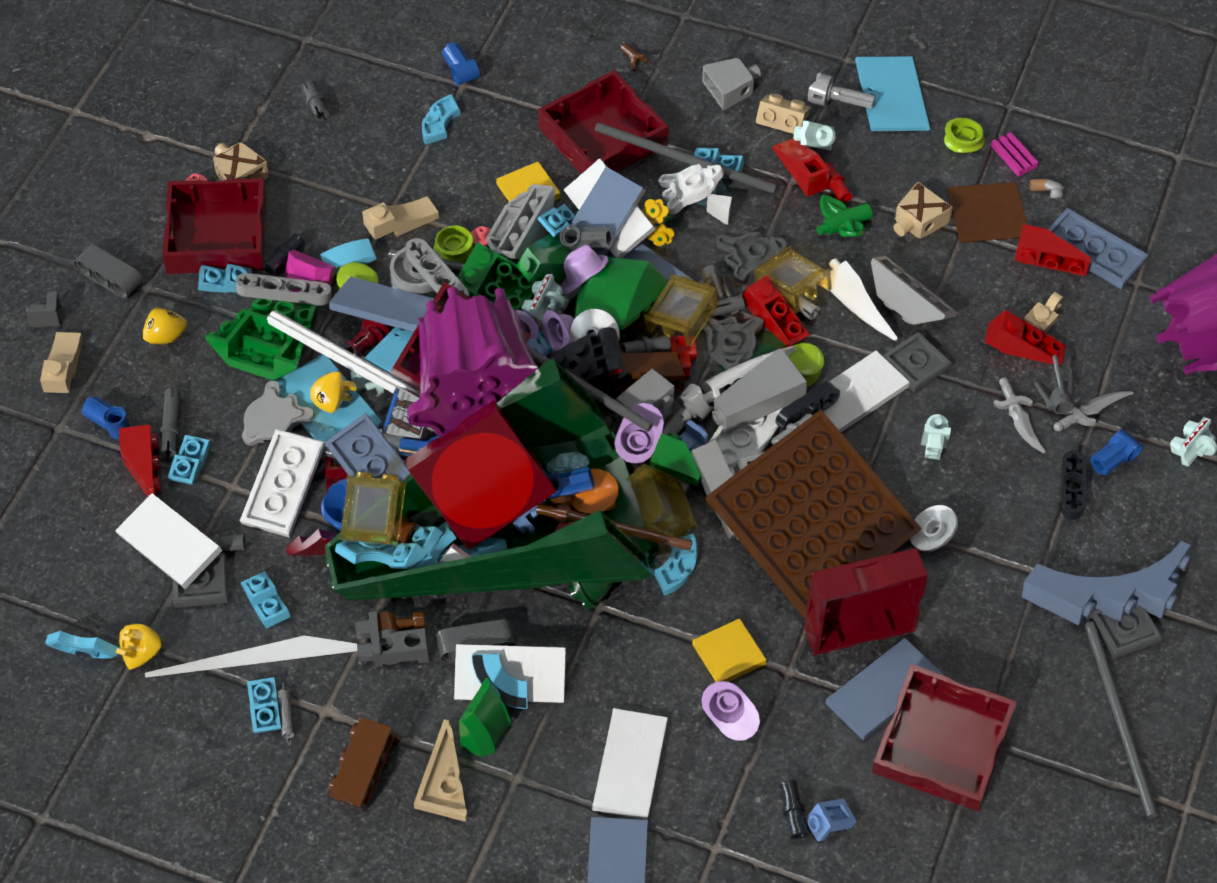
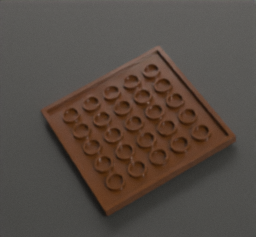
(811, 508)

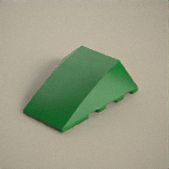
(622, 290)
(257, 346)

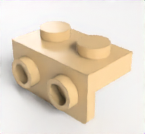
(781, 113)

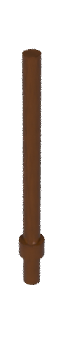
(564, 514)

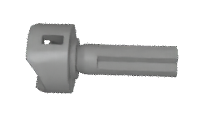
(825, 90)
(692, 406)

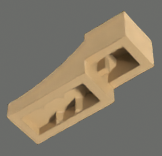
(399, 218)
(61, 363)

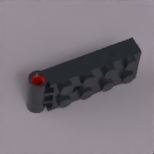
(593, 357)

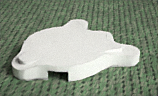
(689, 185)

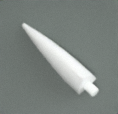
(851, 292)
(716, 385)

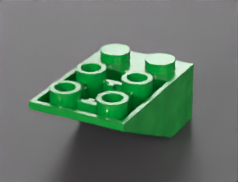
(489, 271)

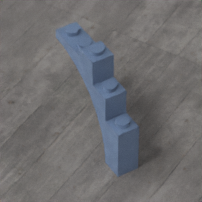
(1078, 596)

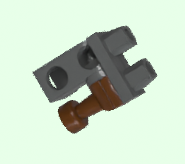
(388, 641)

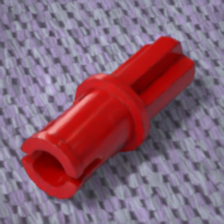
(837, 184)

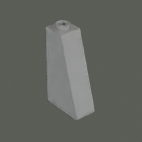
(759, 392)
(712, 471)

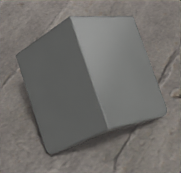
(45, 314)

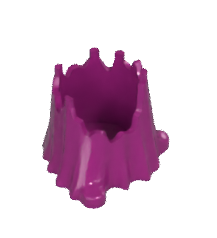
(1194, 315)
(468, 359)

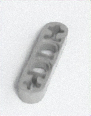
(429, 256)
(248, 284)

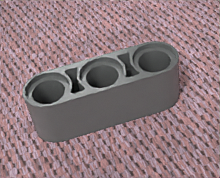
(108, 271)
(485, 633)

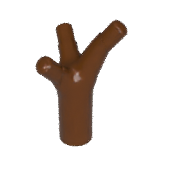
(633, 55)

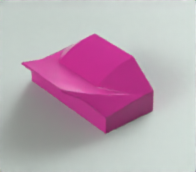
(308, 268)

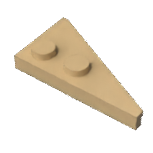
(441, 784)

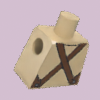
(238, 163)
(921, 212)

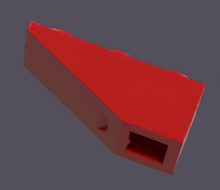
(804, 166)
(1046, 249)
(767, 303)
(1021, 339)
(138, 455)

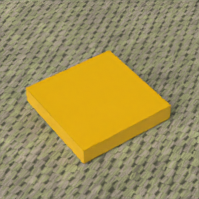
(519, 180)
(729, 651)

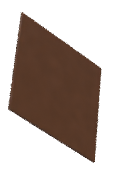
(987, 211)

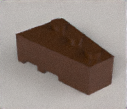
(638, 364)
(363, 763)

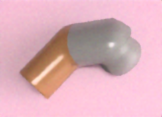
(1047, 185)

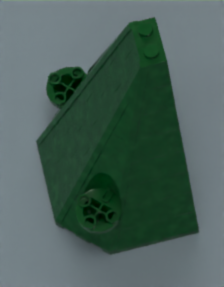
(550, 419)

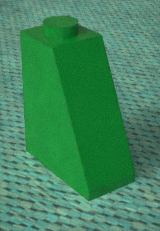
(544, 258)

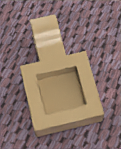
(1044, 316)

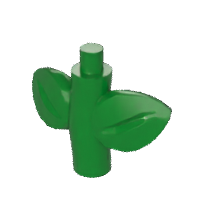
(842, 219)

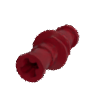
(370, 336)

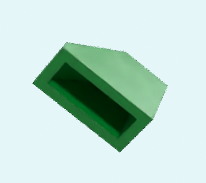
(675, 459)

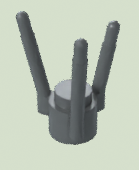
(712, 276)
(1060, 400)

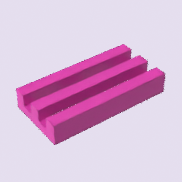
(1018, 153)

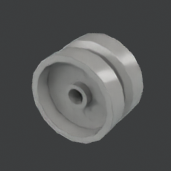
(407, 278)

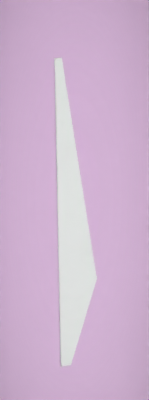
(283, 650)

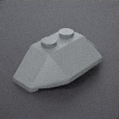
(519, 223)
(906, 294)

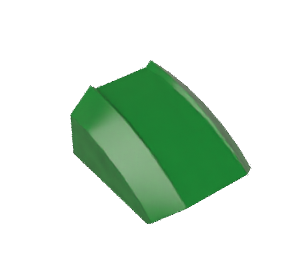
(484, 721)

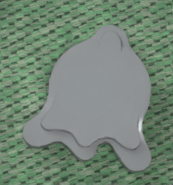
(272, 413)

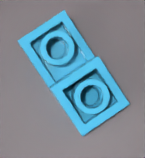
(713, 155)
(557, 219)
(354, 251)
(220, 280)
(190, 460)
(411, 553)
(265, 599)
(264, 705)

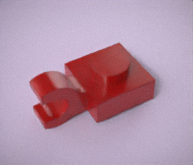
(684, 352)

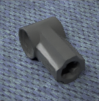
(593, 236)

